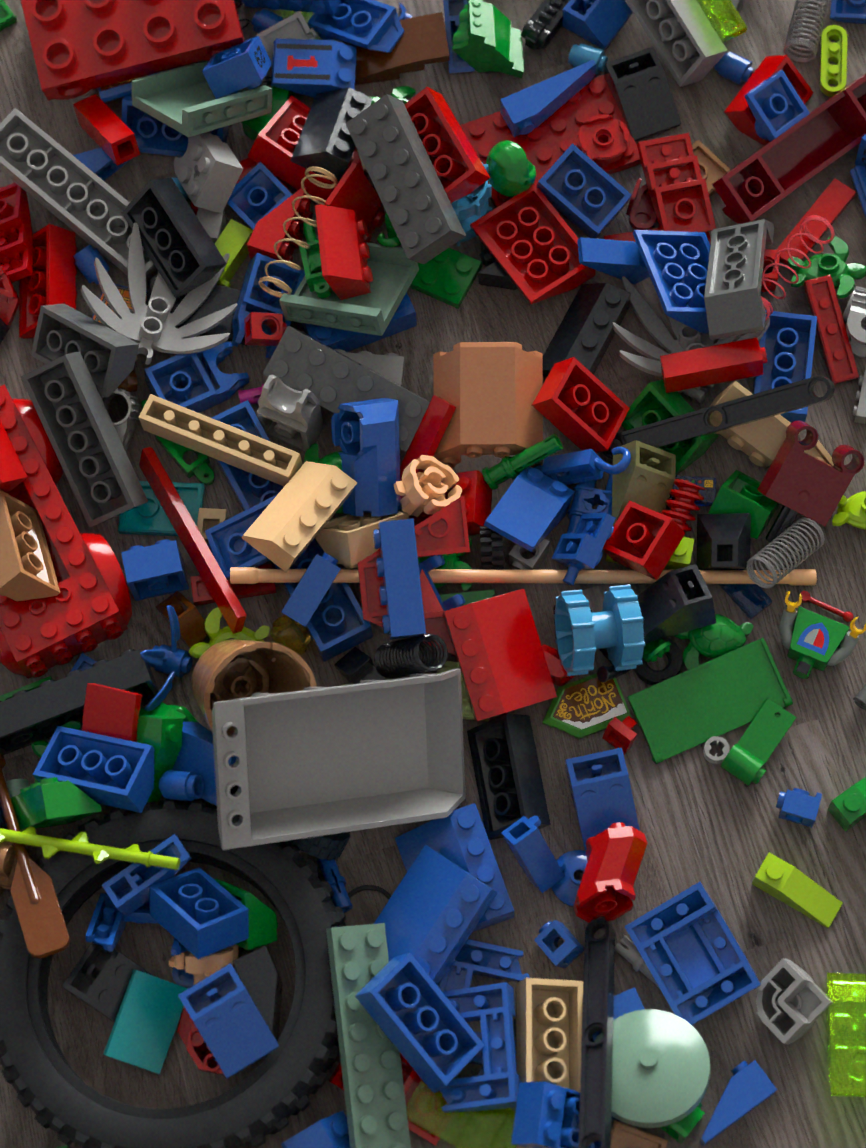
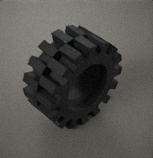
(491, 549)

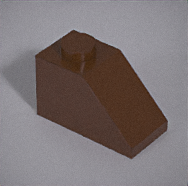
(189, 618)

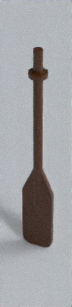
(33, 892)

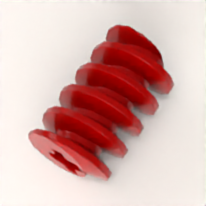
(683, 503)

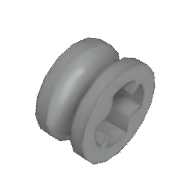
(707, 749)

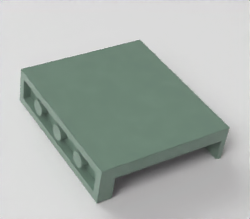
(188, 104)
(362, 313)

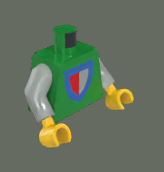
(815, 639)

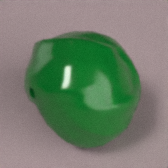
(510, 169)

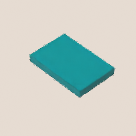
(151, 517)
(145, 1022)

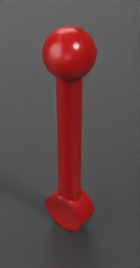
(847, 616)

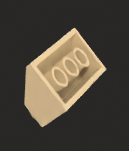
(299, 512)

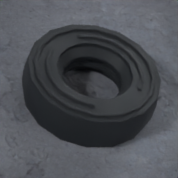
(673, 668)

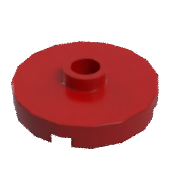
(603, 128)

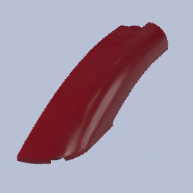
(795, 155)

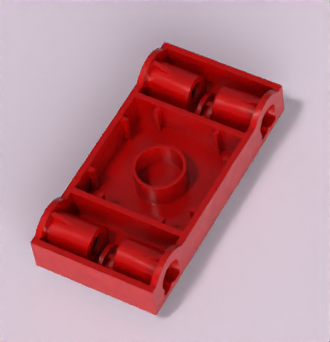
(112, 41)

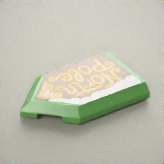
(586, 706)

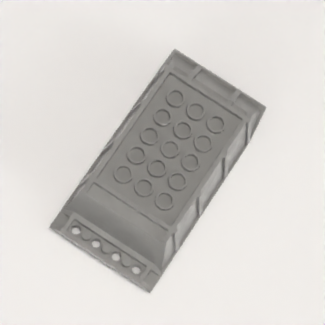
(339, 758)

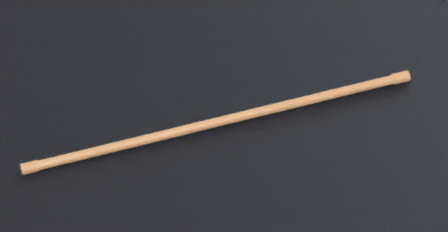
(796, 577)

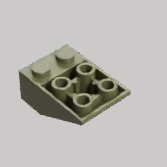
(645, 479)

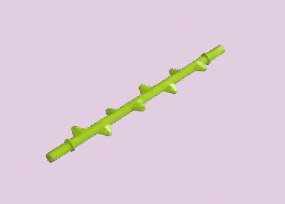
(80, 845)

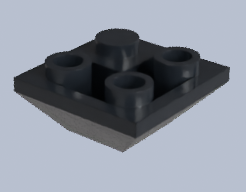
(723, 541)

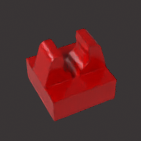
(620, 733)

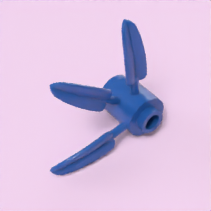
(168, 660)

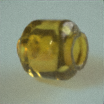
(290, 634)

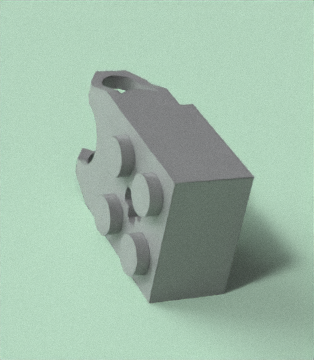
(208, 171)
(289, 414)

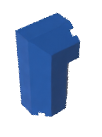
(370, 454)

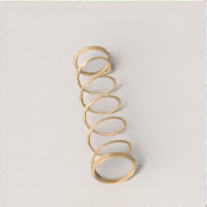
(277, 282)

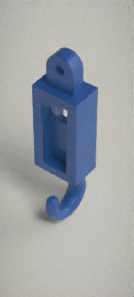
(582, 466)

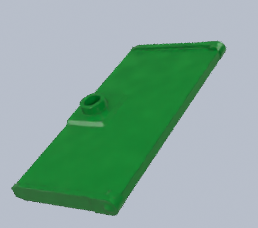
(708, 700)

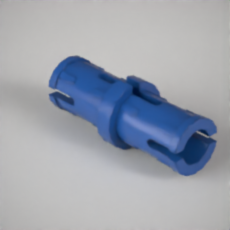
(337, 882)

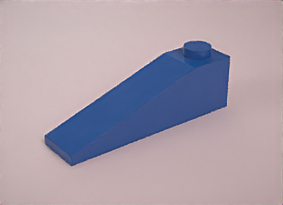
(538, 102)

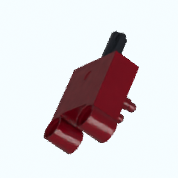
(805, 482)

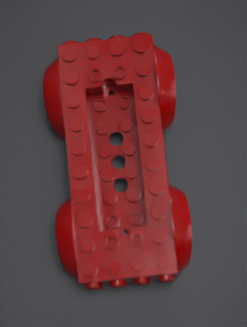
(92, 587)

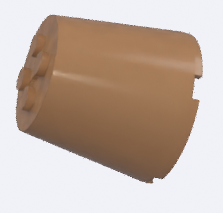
(256, 667)

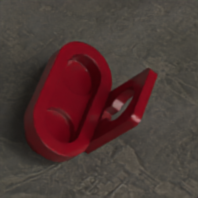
(641, 209)

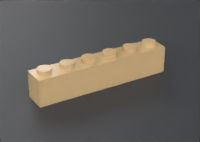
(219, 440)

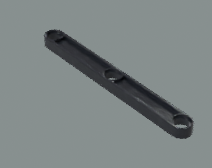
(734, 413)
(598, 1056)

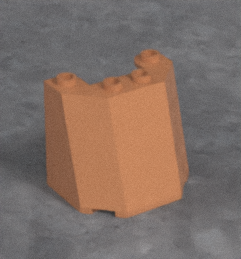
(492, 398)

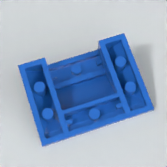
(692, 955)

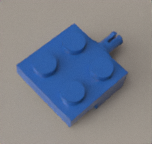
(585, 545)

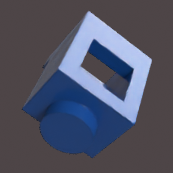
(798, 806)
(547, 941)

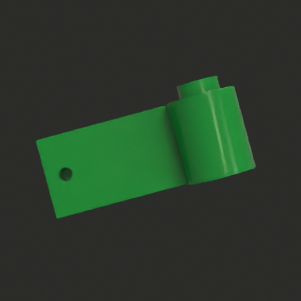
(758, 743)

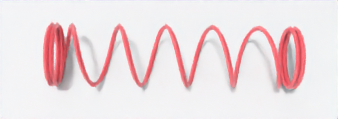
(803, 225)

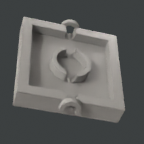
(289, 28)

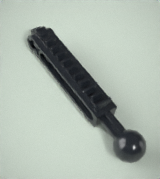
(544, 24)

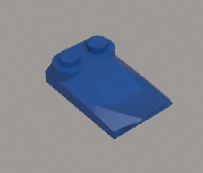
(361, 24)
(227, 543)

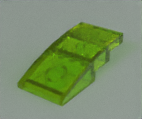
(847, 1034)
(460, 1129)

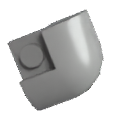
(790, 1001)

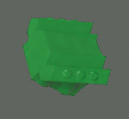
(488, 40)

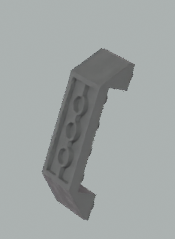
(736, 279)

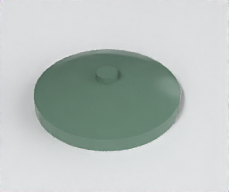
(656, 1068)

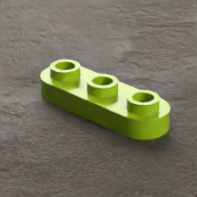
(835, 53)

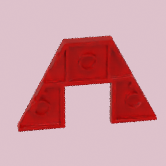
(438, 535)

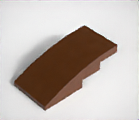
(421, 44)

